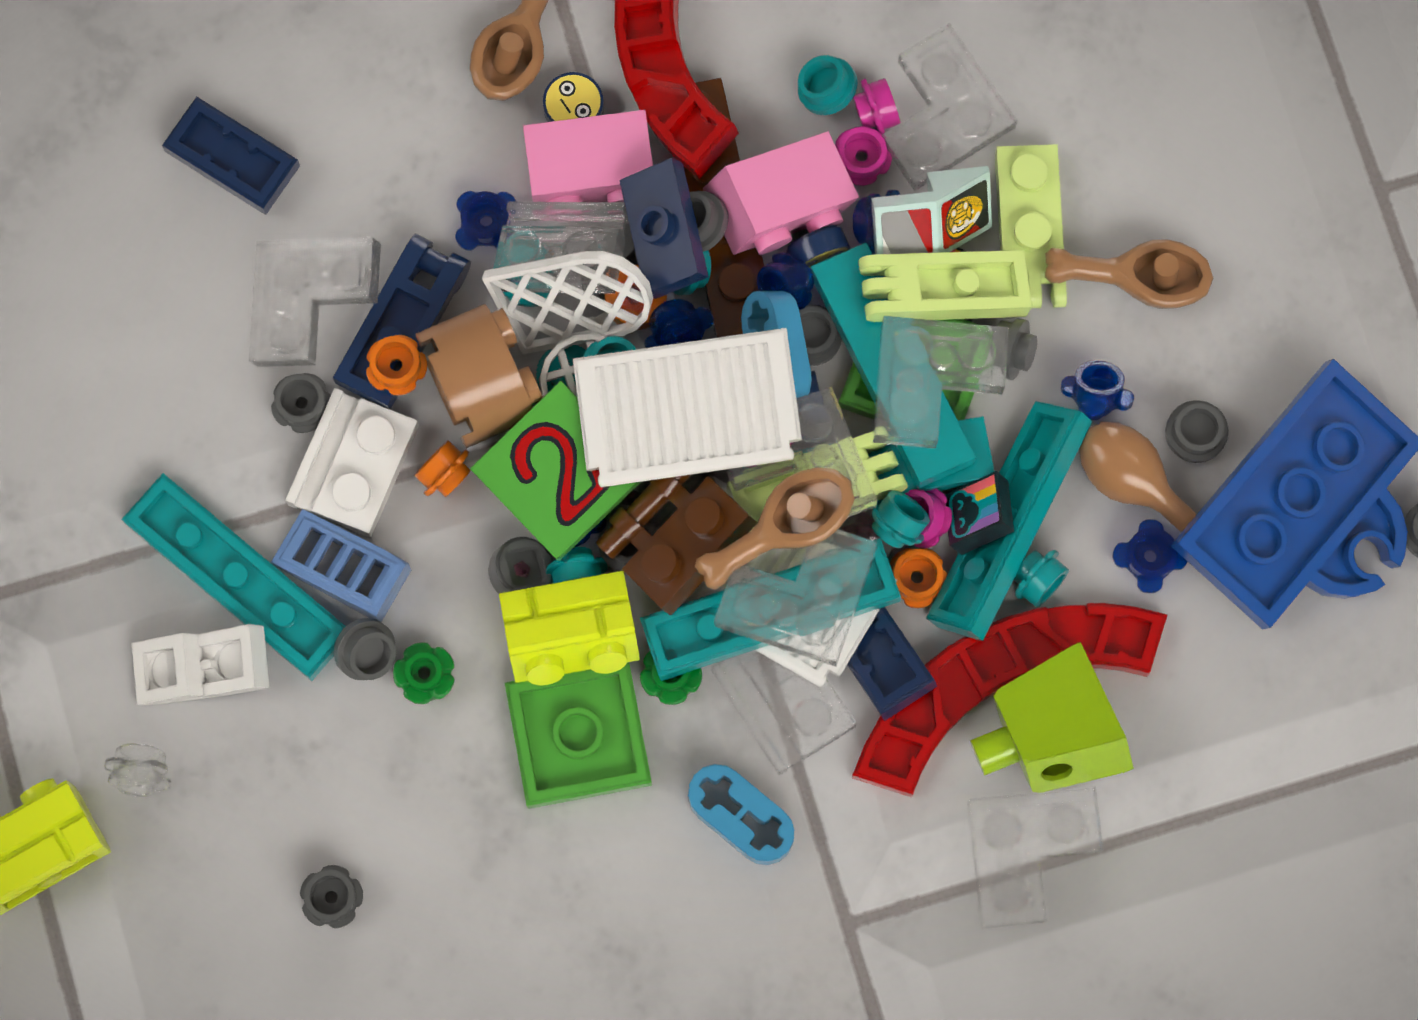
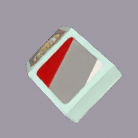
(934, 220)

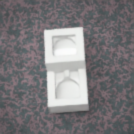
(200, 665)

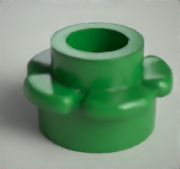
(436, 685)
(670, 690)

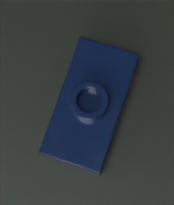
(231, 155)
(664, 227)
(889, 667)

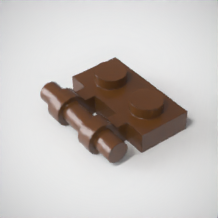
(667, 560)

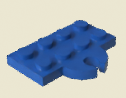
(1306, 502)

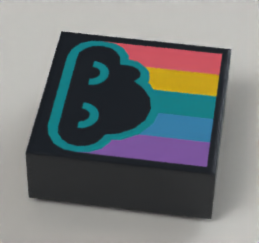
(980, 513)

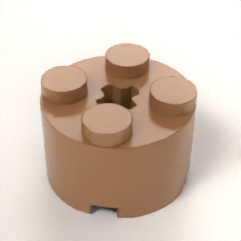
(478, 372)

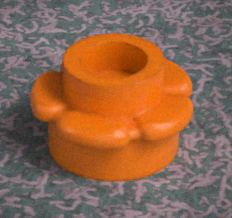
(391, 349)
(443, 470)
(922, 561)

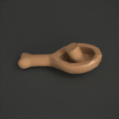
(509, 52)
(1154, 272)
(1130, 471)
(796, 515)

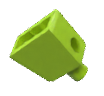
(1056, 726)

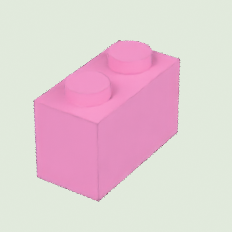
(586, 156)
(783, 193)

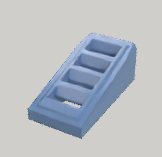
(384, 590)

